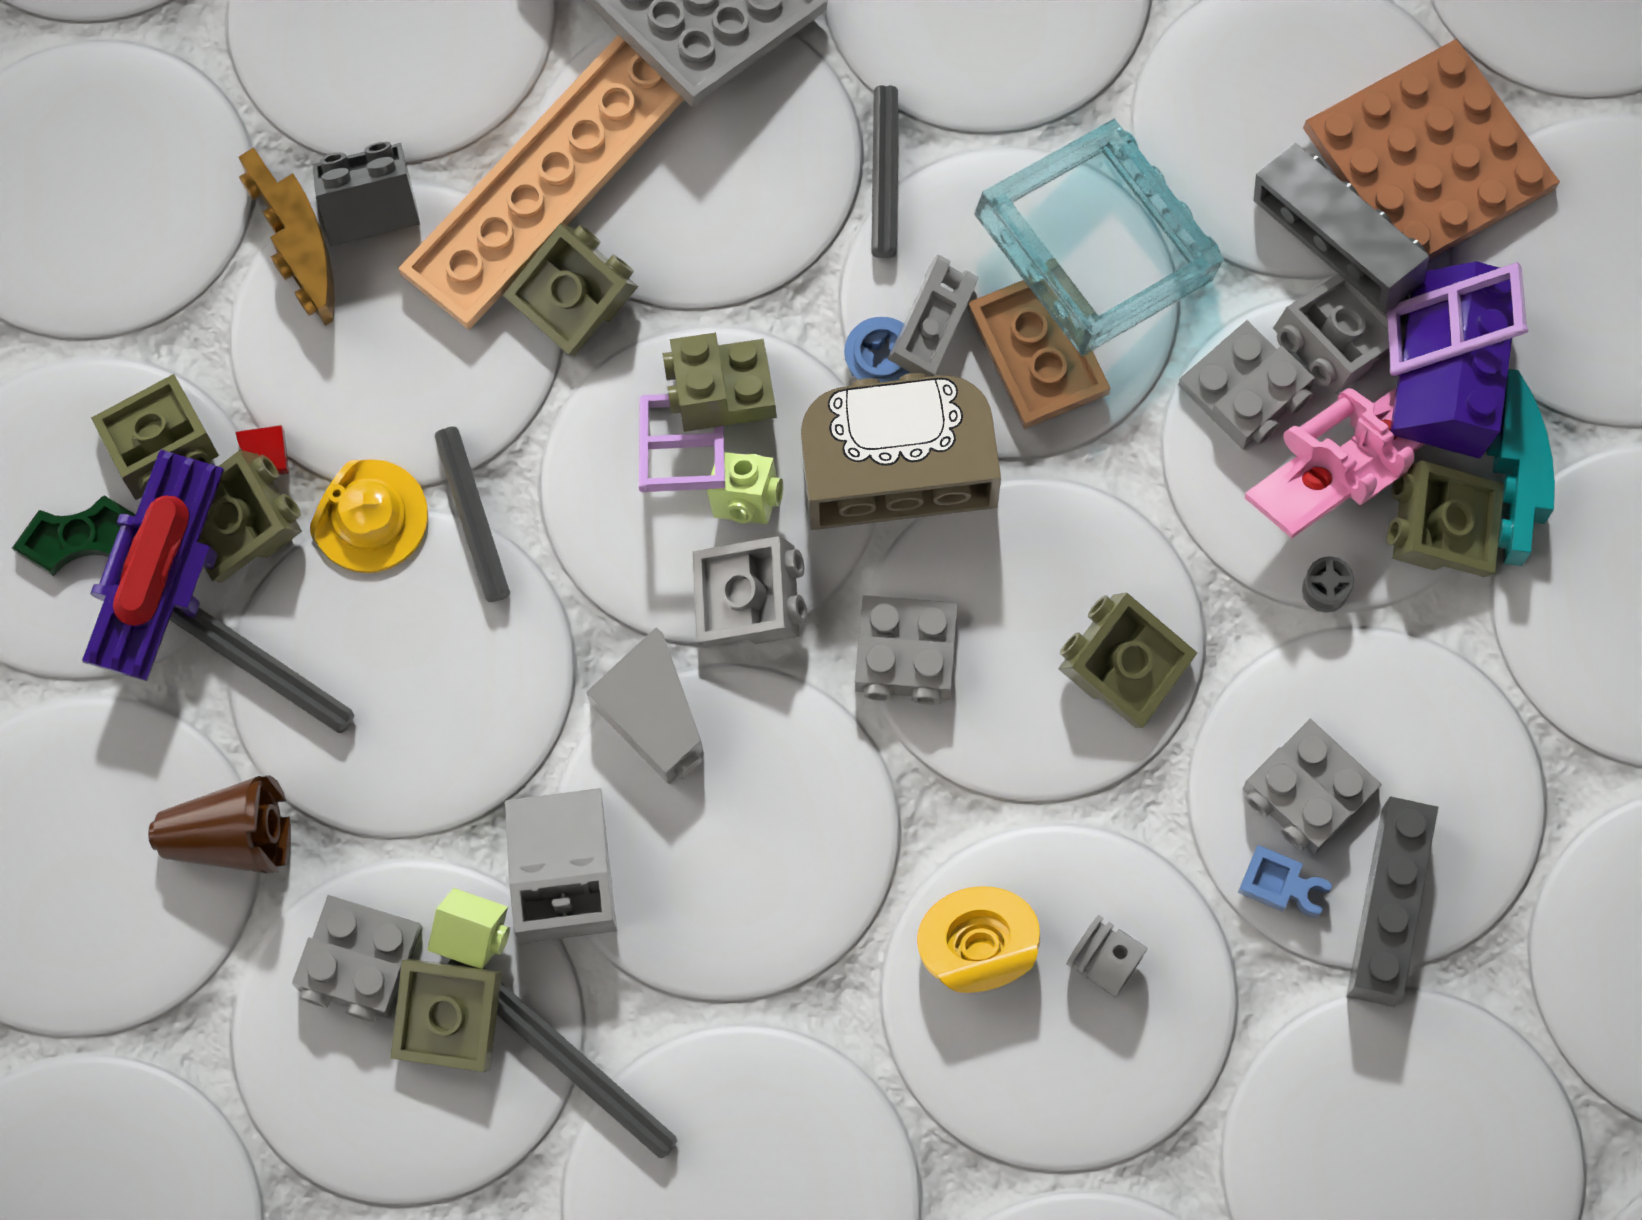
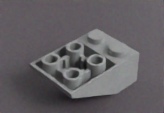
(559, 866)

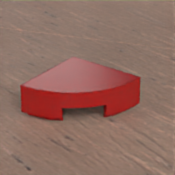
(266, 442)

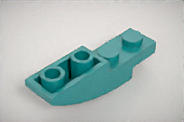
(1526, 459)

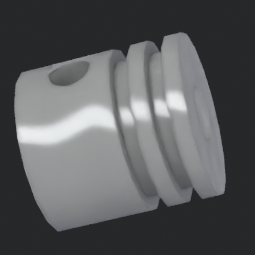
(1107, 956)

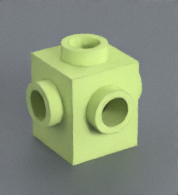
(748, 491)

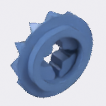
(868, 335)

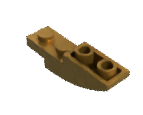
(297, 235)

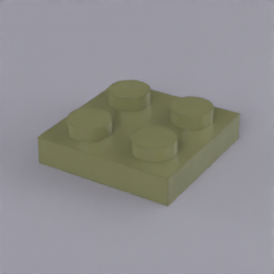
(446, 1015)

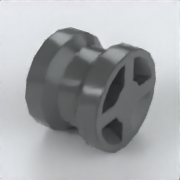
(1330, 574)

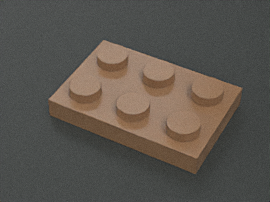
(1035, 356)

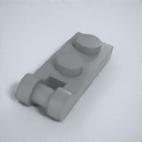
(933, 318)

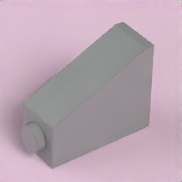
(649, 708)

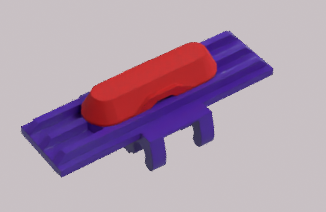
(153, 566)

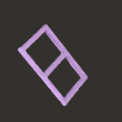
(1453, 295)
(676, 441)

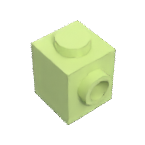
(469, 929)

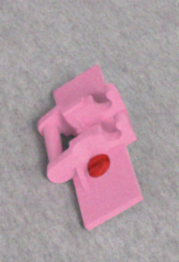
(1330, 474)

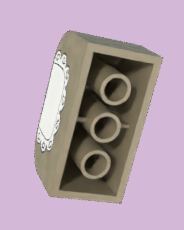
(899, 451)

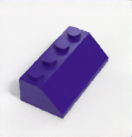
(1460, 398)

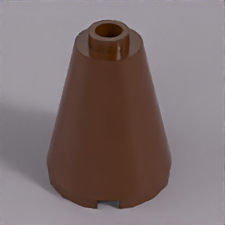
(227, 828)

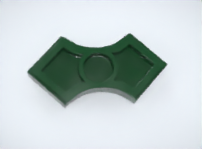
(56, 540)

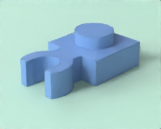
(1275, 880)

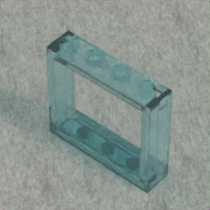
(1048, 278)

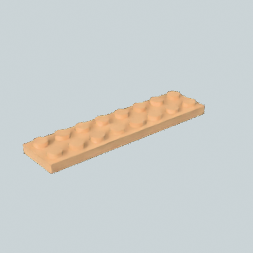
(541, 183)

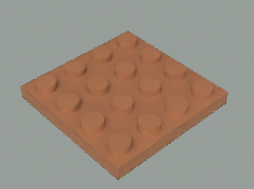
(1433, 150)

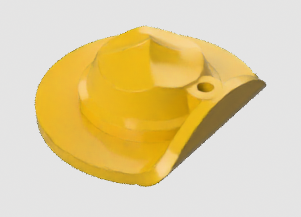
(370, 516)
(979, 939)

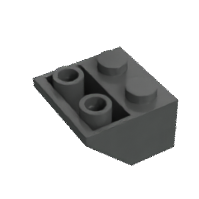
(365, 193)

